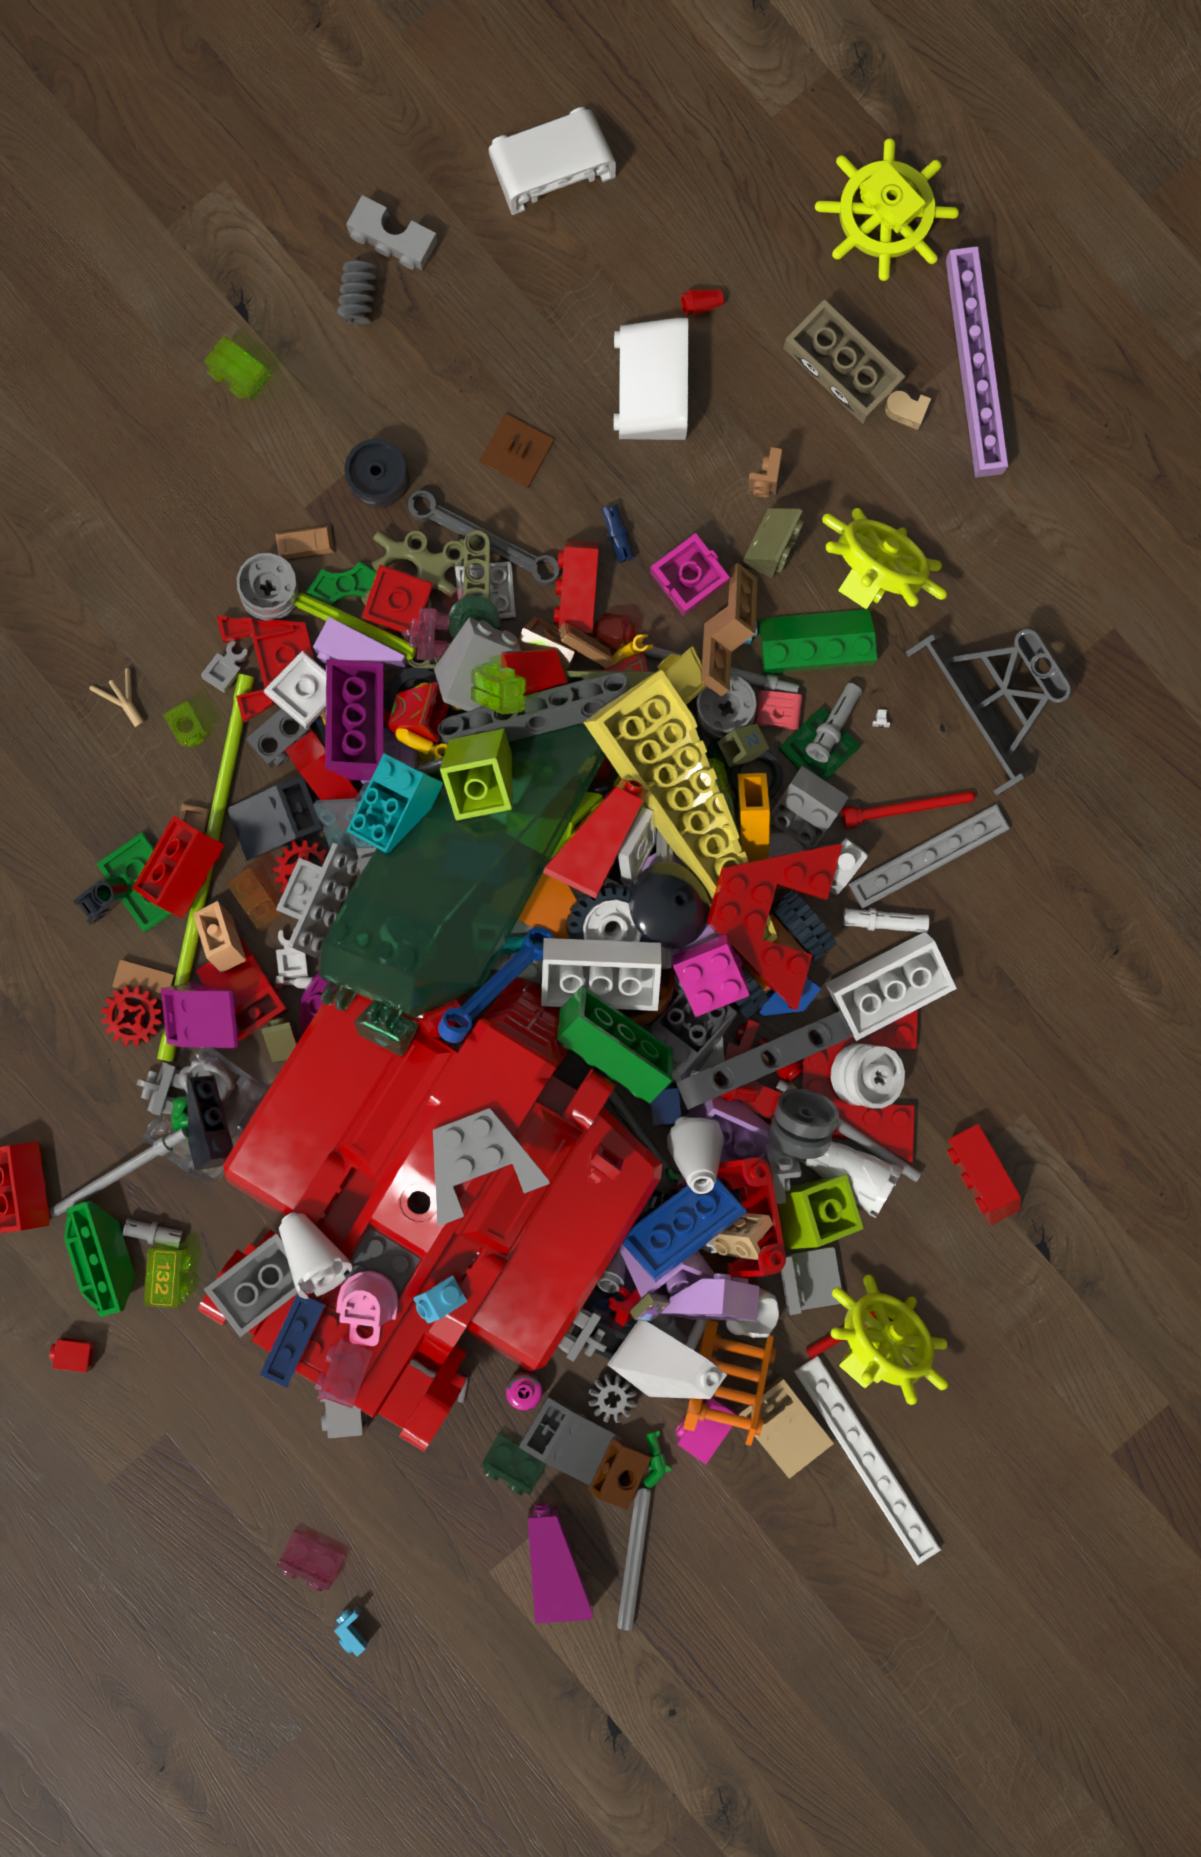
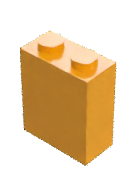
(753, 815)

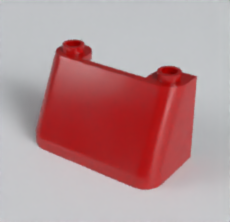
(757, 1196)

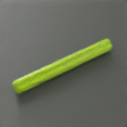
(324, 611)

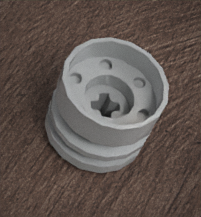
(256, 577)
(710, 706)

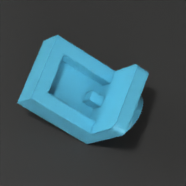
(439, 1300)
(350, 1639)

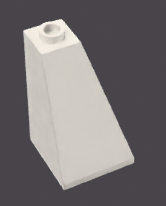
(664, 1365)

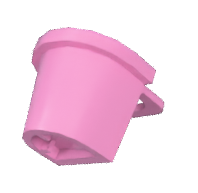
(367, 1300)

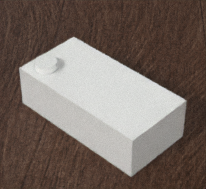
(615, 971)

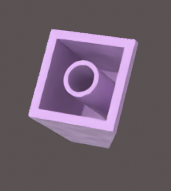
(675, 1281)

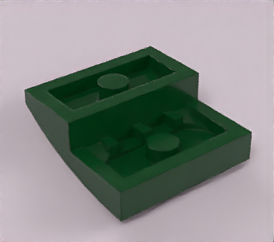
(795, 747)

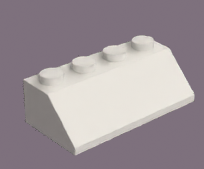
(891, 985)

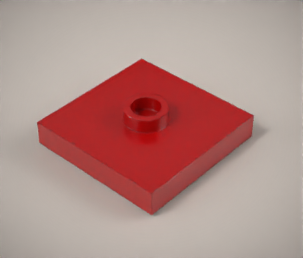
(396, 599)

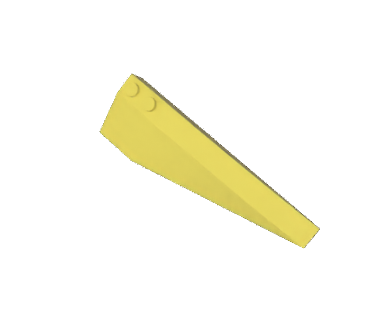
(656, 742)

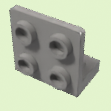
(810, 1279)

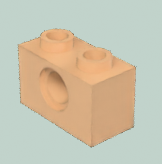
(219, 937)

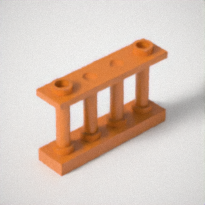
(699, 1411)

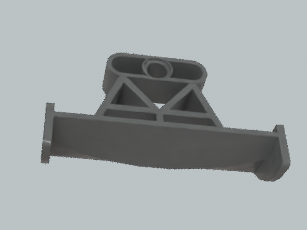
(1029, 645)

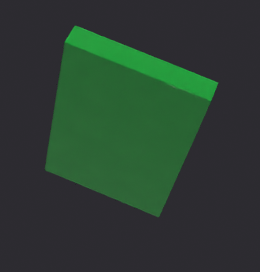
(128, 863)

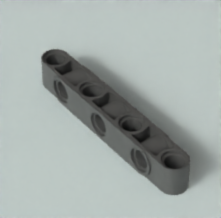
(542, 712)
(751, 1066)

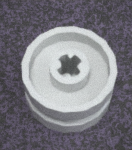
(867, 1075)

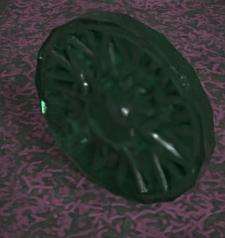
(475, 608)

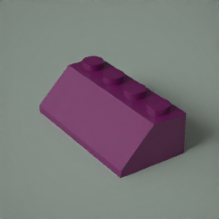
(354, 718)

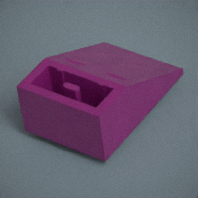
(199, 1016)

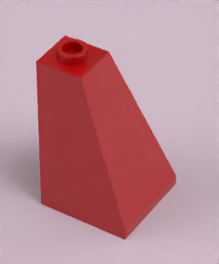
(594, 845)

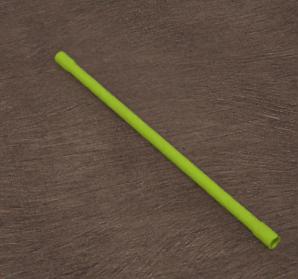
(243, 686)

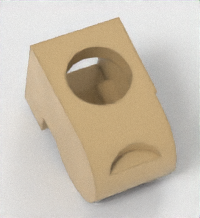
(906, 410)

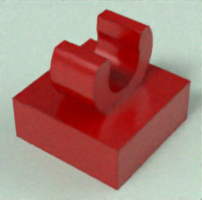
(604, 1163)
(623, 1308)

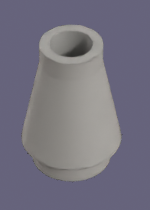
(614, 1274)

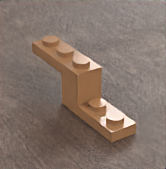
(729, 629)

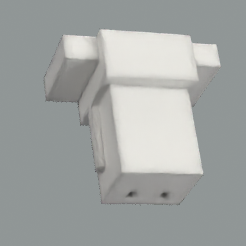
(881, 720)

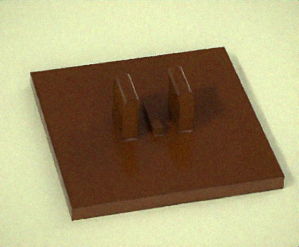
(516, 450)

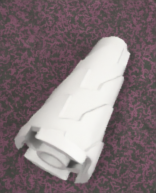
(868, 1175)

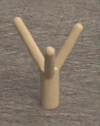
(124, 702)

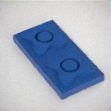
(681, 1228)

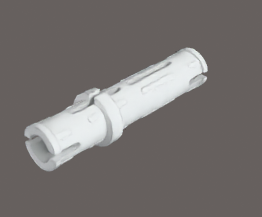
(884, 920)

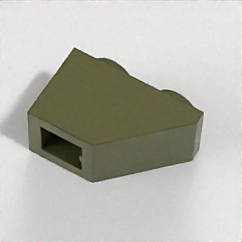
(280, 1038)

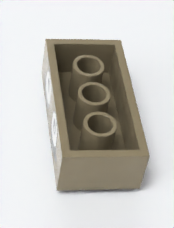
(843, 361)

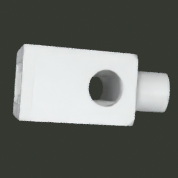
(848, 863)

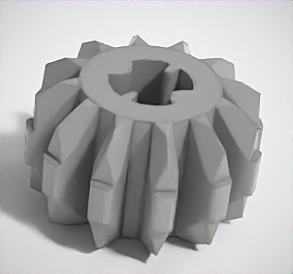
(603, 1393)

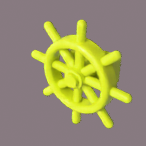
(893, 197)
(881, 561)
(879, 1348)

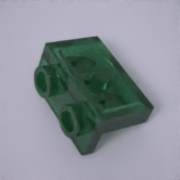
(512, 1464)

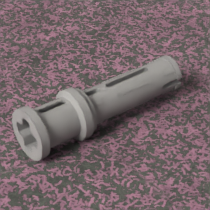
(829, 732)

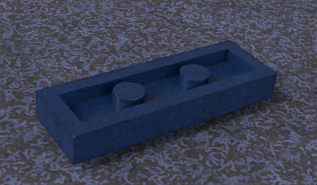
(292, 1340)

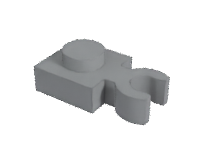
(224, 670)

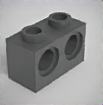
(275, 730)

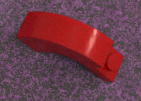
(767, 1098)

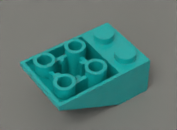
(393, 803)

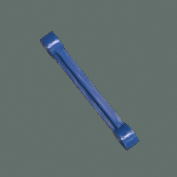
(493, 987)

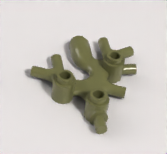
(429, 565)

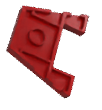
(276, 647)

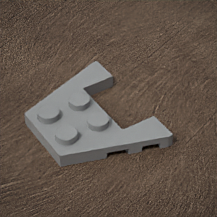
(471, 1150)

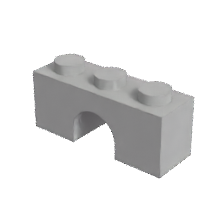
(411, 246)

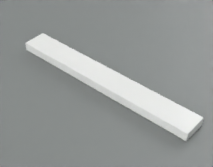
(867, 1460)

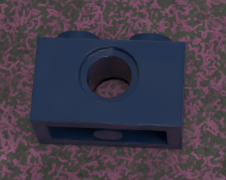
(666, 1106)

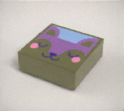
(649, 1307)

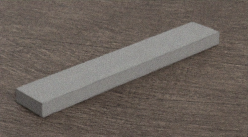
(929, 856)

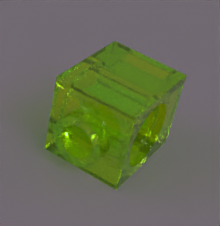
(179, 714)

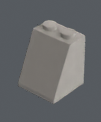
(471, 648)

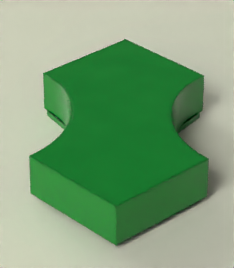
(336, 586)

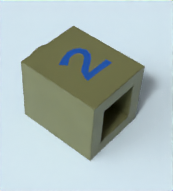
(743, 745)

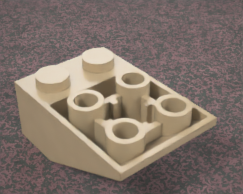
(788, 1428)

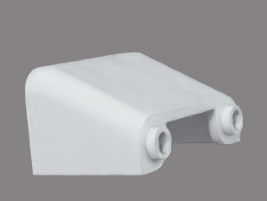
(551, 157)
(653, 380)

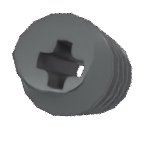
(355, 291)

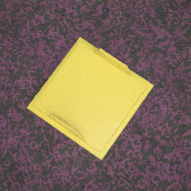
(684, 673)

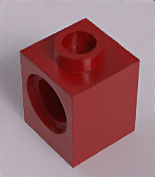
(72, 1354)

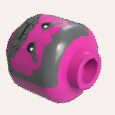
(524, 1380)

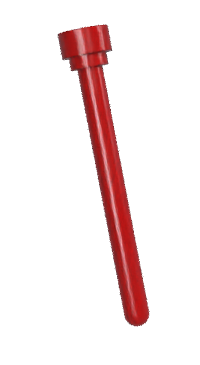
(854, 816)

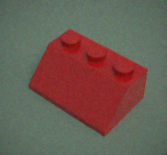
(178, 867)
(22, 1188)

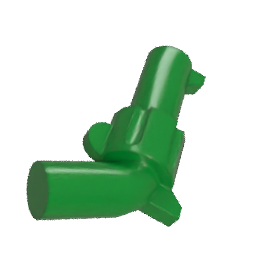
(658, 1460)

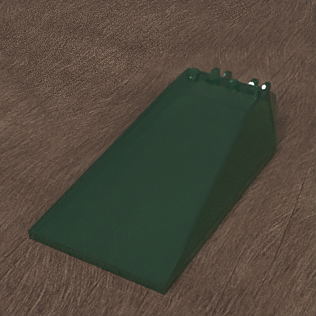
(450, 892)

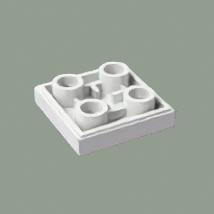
(500, 586)

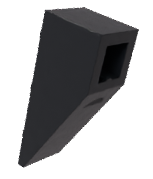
(207, 1125)

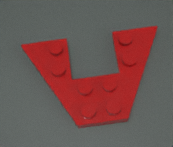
(744, 904)
(887, 1126)

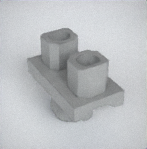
(159, 1101)
(587, 1322)

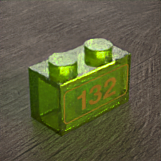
(166, 1277)

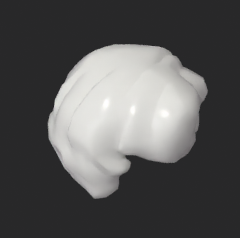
(766, 1320)

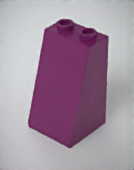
(556, 1575)

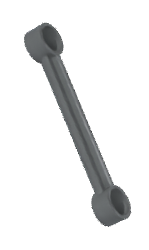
(498, 545)

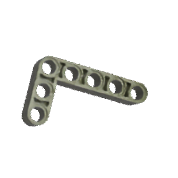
(470, 583)

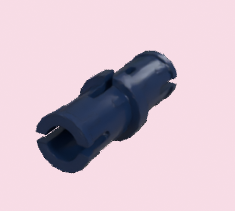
(617, 533)

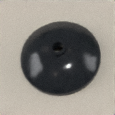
(656, 910)

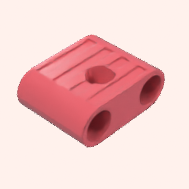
(778, 709)

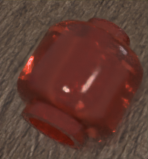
(614, 630)

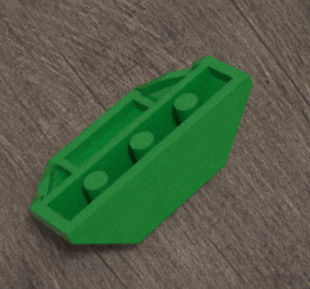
(98, 1257)

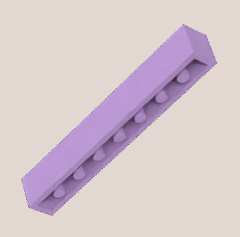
(976, 362)

